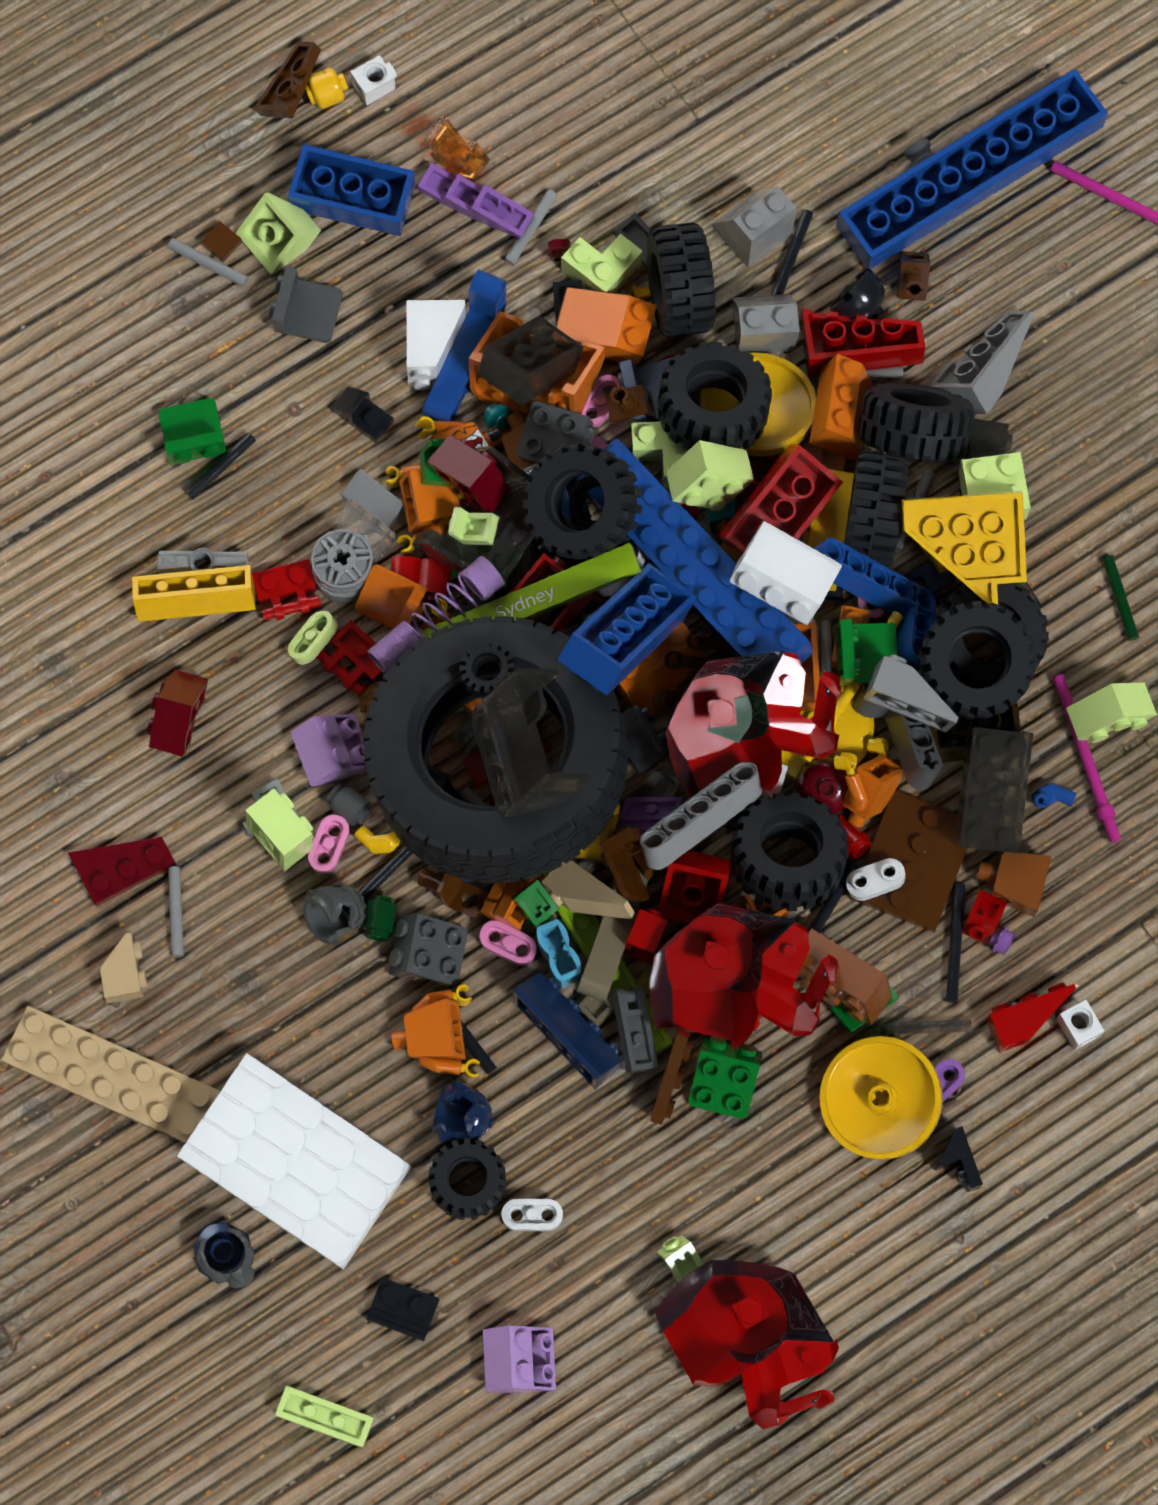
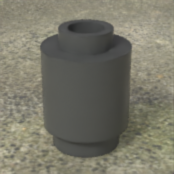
(349, 804)

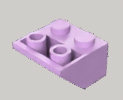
(330, 748)
(519, 1359)

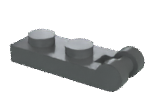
(634, 1029)

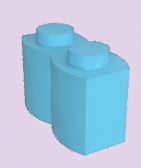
(555, 948)

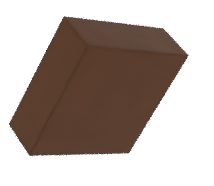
(221, 241)

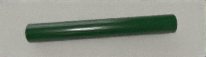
(1120, 598)

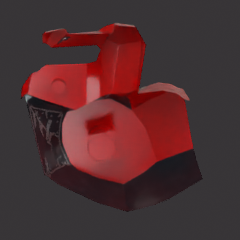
(776, 697)
(720, 989)
(751, 1324)

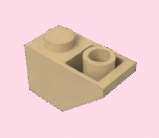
(121, 971)

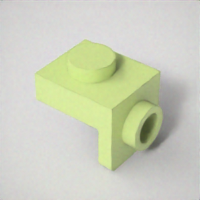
(473, 527)

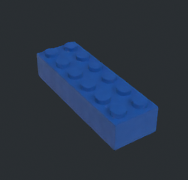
(626, 629)

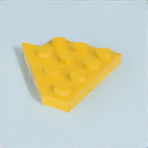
(973, 537)

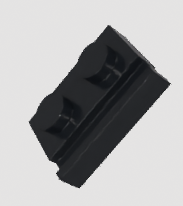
(402, 1309)

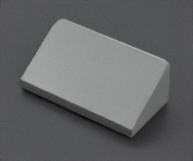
(374, 498)

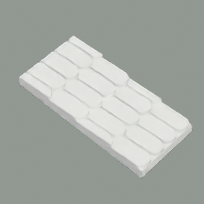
(294, 1161)

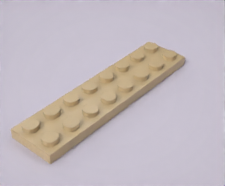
(108, 1075)

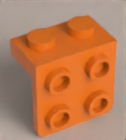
(390, 598)

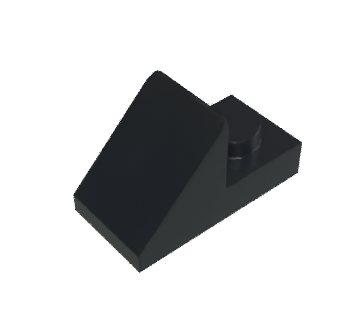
(361, 413)
(959, 1153)

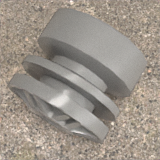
(340, 581)

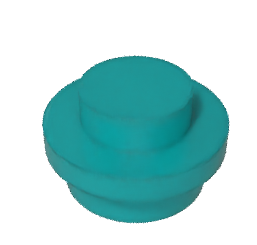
(496, 416)

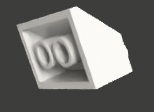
(785, 573)

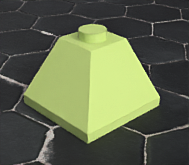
(277, 232)

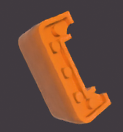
(569, 394)

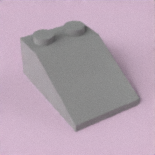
(904, 691)

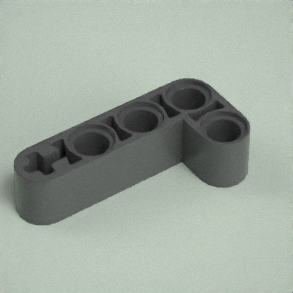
(911, 740)

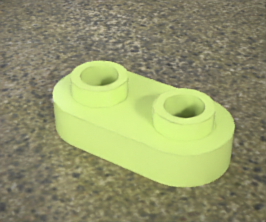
(312, 637)

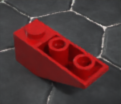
(1019, 1023)

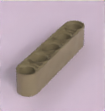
(607, 953)

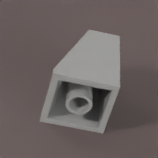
(757, 224)
(766, 323)

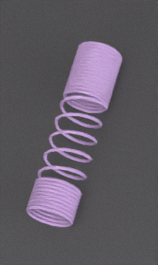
(481, 579)

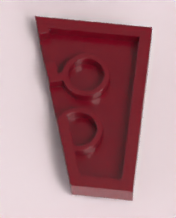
(119, 867)

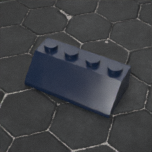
(567, 1029)

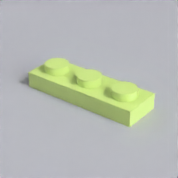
(324, 1416)

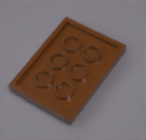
(923, 842)

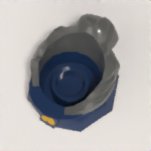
(225, 1255)

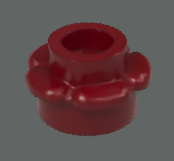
(557, 248)

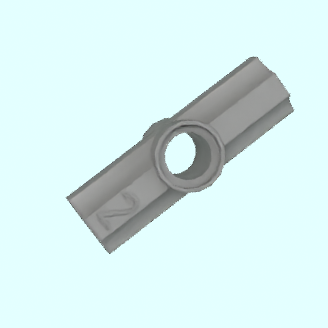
(187, 560)

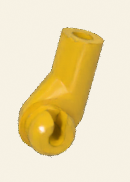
(377, 843)

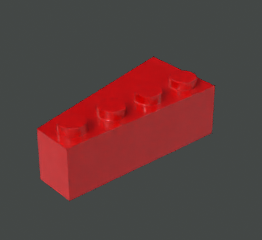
(862, 339)

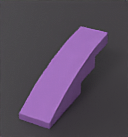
(474, 201)

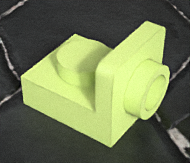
(680, 1256)

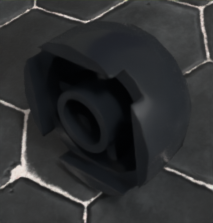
(861, 297)

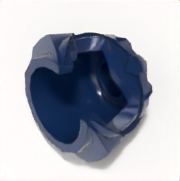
(461, 1113)

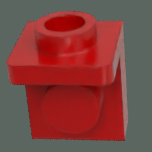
(984, 917)

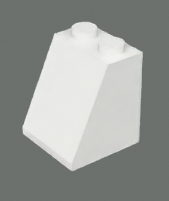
(430, 335)

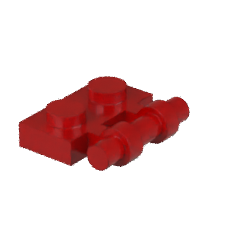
(285, 582)
(353, 645)

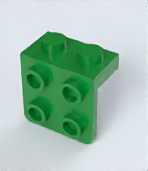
(192, 431)
(725, 1077)

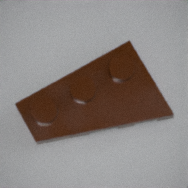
(289, 83)
(672, 1077)

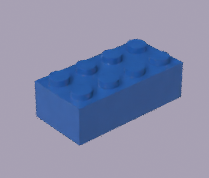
(352, 190)

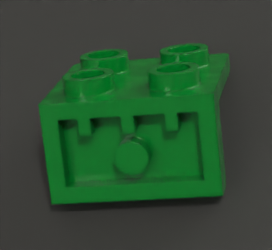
(862, 648)

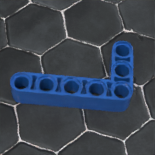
(486, 299)
(886, 591)

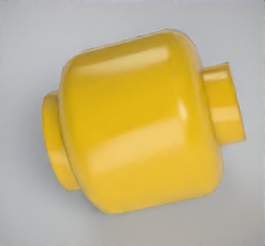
(326, 88)

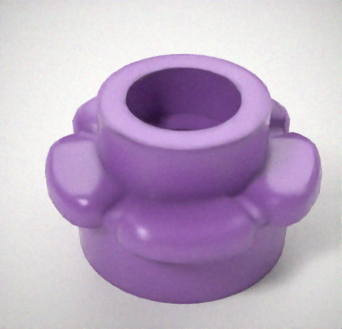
(1001, 940)

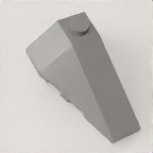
(987, 365)

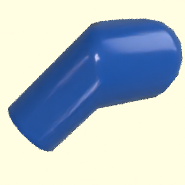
(1051, 793)

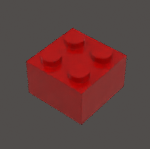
(693, 885)

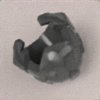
(333, 911)

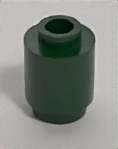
(380, 918)

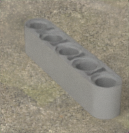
(701, 815)

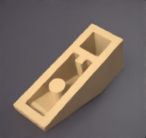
(584, 893)

